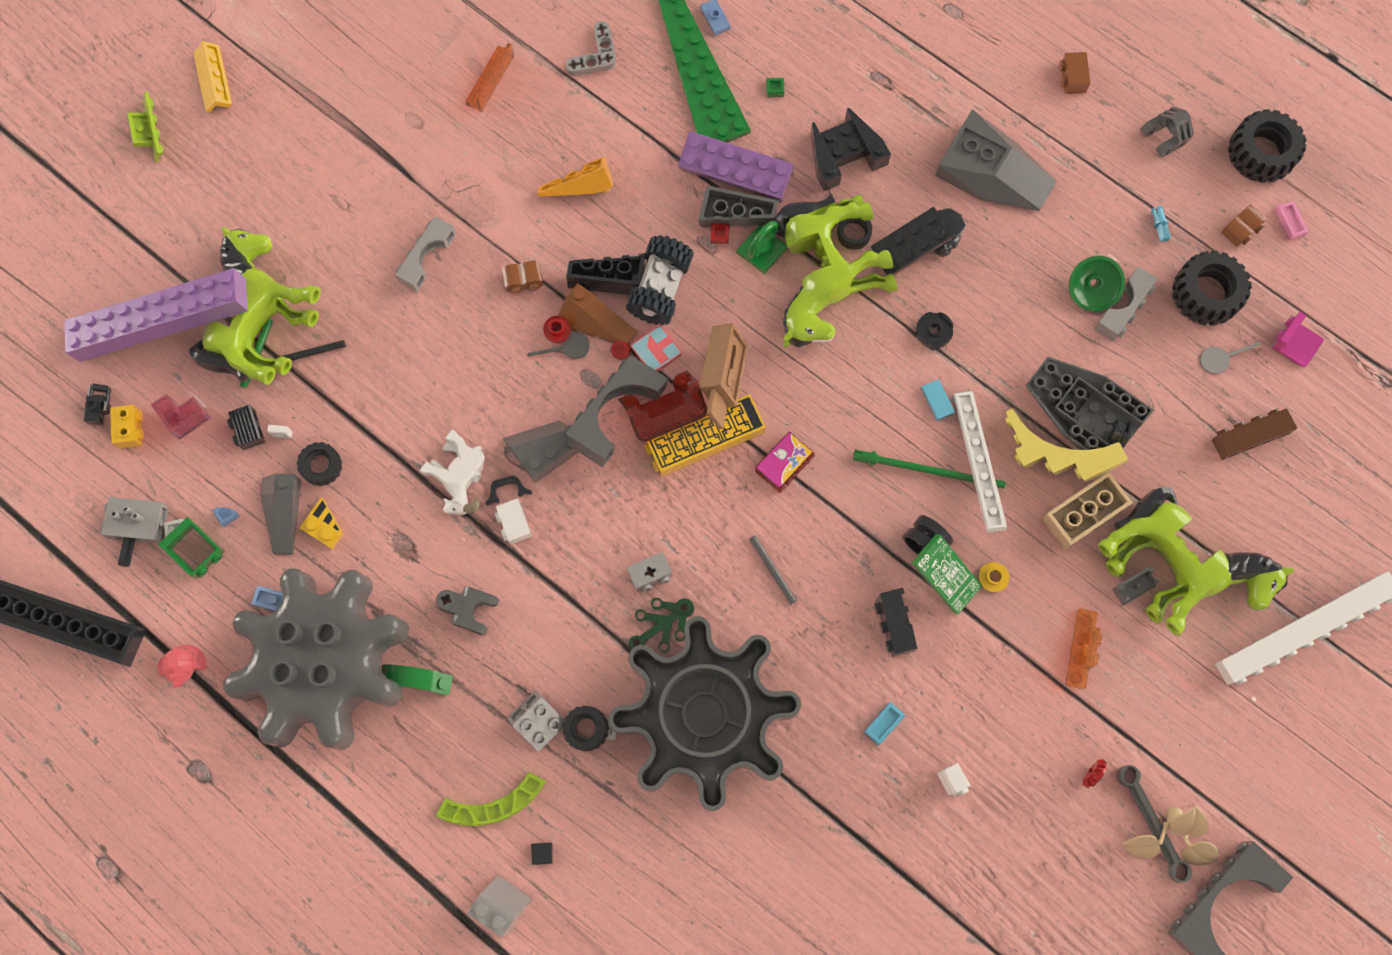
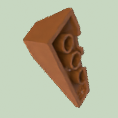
(593, 317)

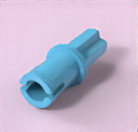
(1161, 224)

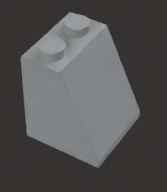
(500, 906)

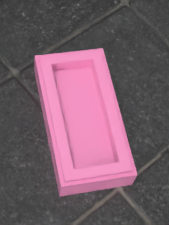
(1291, 220)

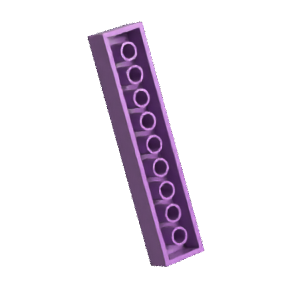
(156, 315)

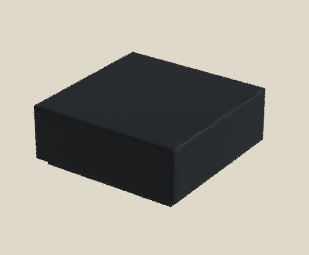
(542, 853)

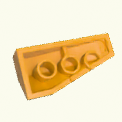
(592, 179)

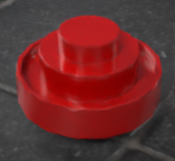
(557, 329)

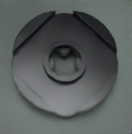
(931, 339)

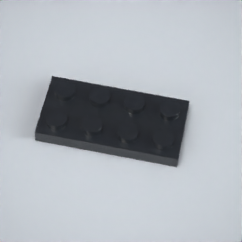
(914, 240)

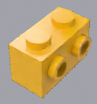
(126, 426)

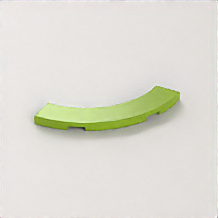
(494, 811)

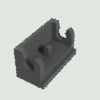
(1135, 586)

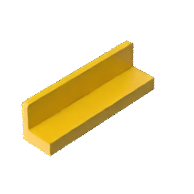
(212, 76)

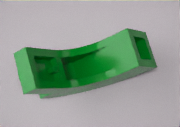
(418, 678)

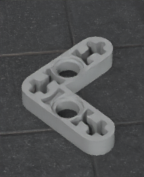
(603, 54)

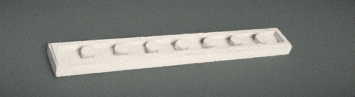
(980, 462)

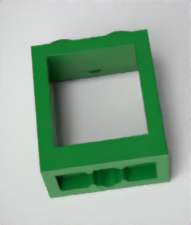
(178, 534)

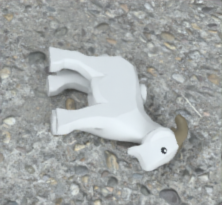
(459, 475)

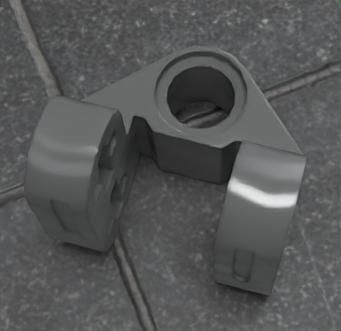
(1177, 122)

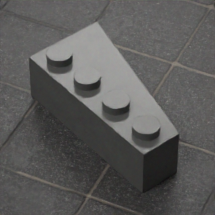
(735, 208)

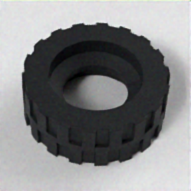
(329, 474)
(573, 719)

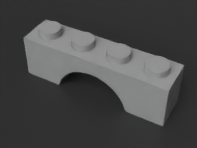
(437, 235)
(1137, 287)

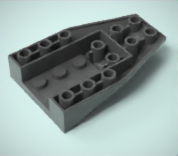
(994, 167)
(1084, 403)

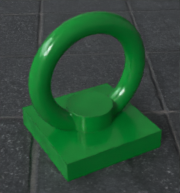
(762, 247)

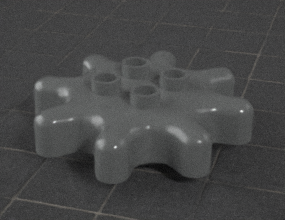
(316, 659)
(705, 713)

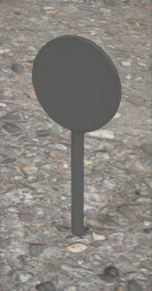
(574, 347)

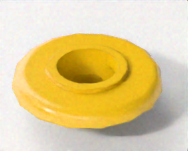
(987, 583)

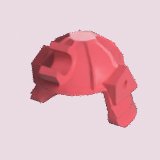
(180, 664)

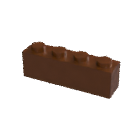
(1254, 434)

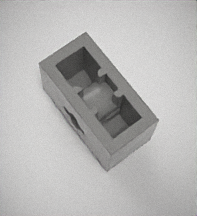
(657, 565)

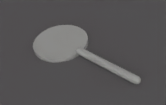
(1216, 360)

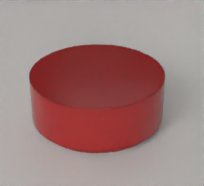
(620, 350)

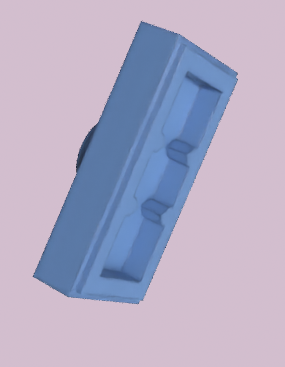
(715, 17)

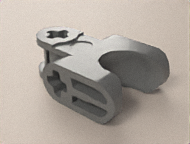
(464, 607)

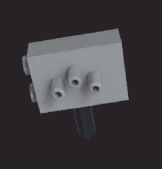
(133, 521)

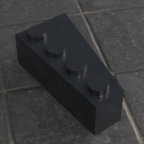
(607, 274)

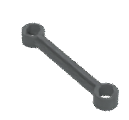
(1154, 823)

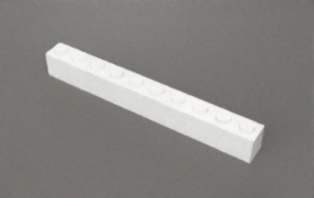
(1306, 629)

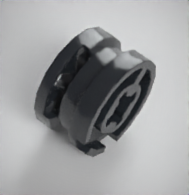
(1120, 432)

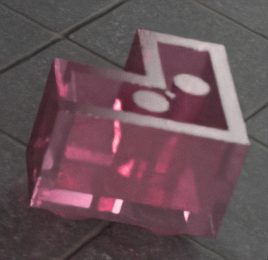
(180, 419)

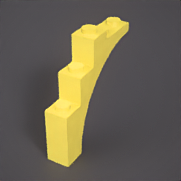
(1088, 462)

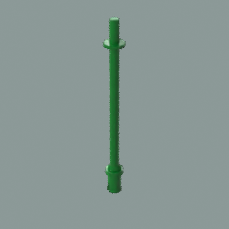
(873, 459)

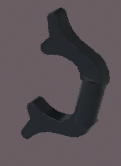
(505, 481)

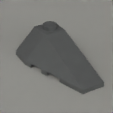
(280, 506)

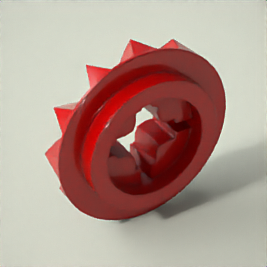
(1095, 773)

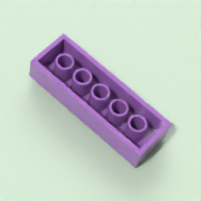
(735, 166)

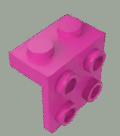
(1297, 341)

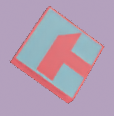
(656, 349)

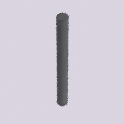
(773, 570)

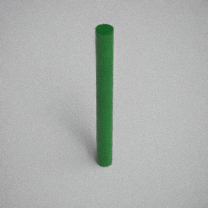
(260, 344)

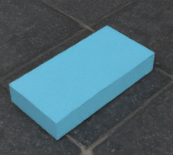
(937, 400)
(884, 723)

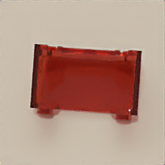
(668, 412)

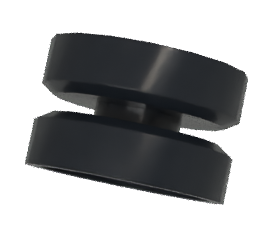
(923, 532)

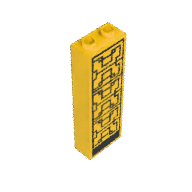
(704, 439)

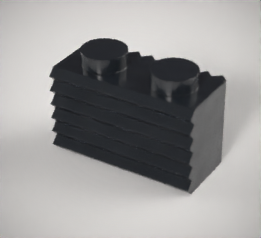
(246, 427)

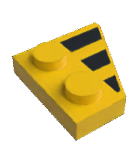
(322, 525)

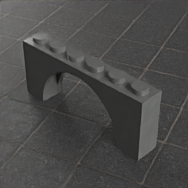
(631, 378)
(1250, 863)

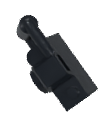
(97, 405)

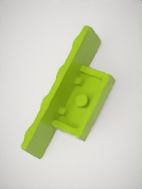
(143, 128)

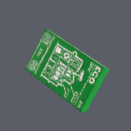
(946, 574)

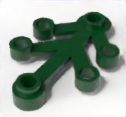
(664, 622)

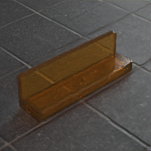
(490, 77)

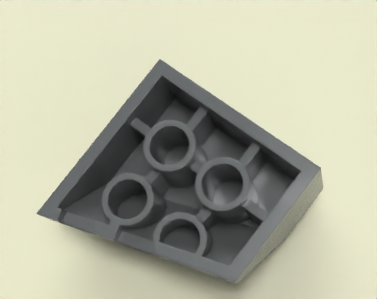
(541, 449)

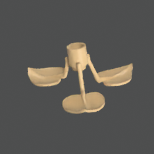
(1189, 823)

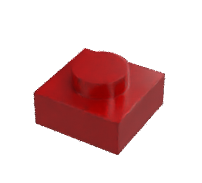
(719, 234)

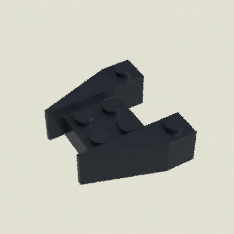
(844, 145)

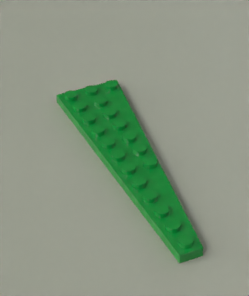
(706, 90)

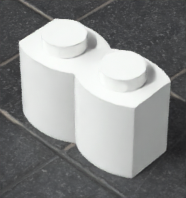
(513, 521)
(954, 780)

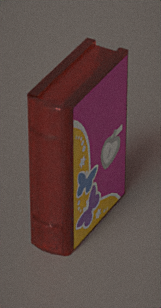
(784, 462)

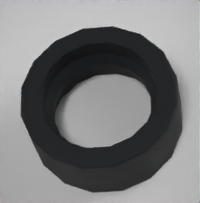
(851, 243)

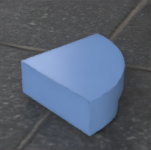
(225, 515)

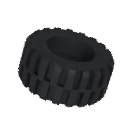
(1277, 128)
(1226, 272)

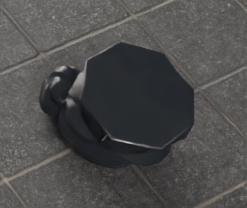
(955, 225)

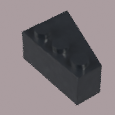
(895, 623)

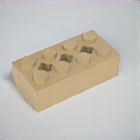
(1088, 498)

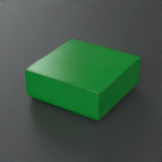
(775, 87)

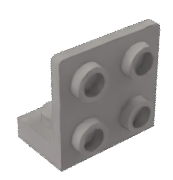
(536, 720)

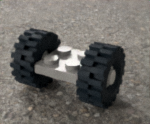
(664, 268)

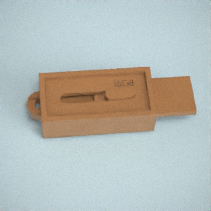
(723, 371)

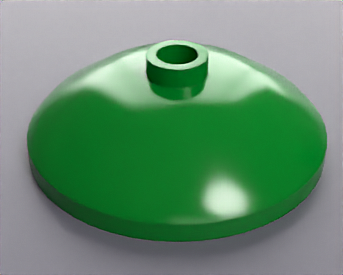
(1108, 285)

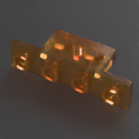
(1083, 648)

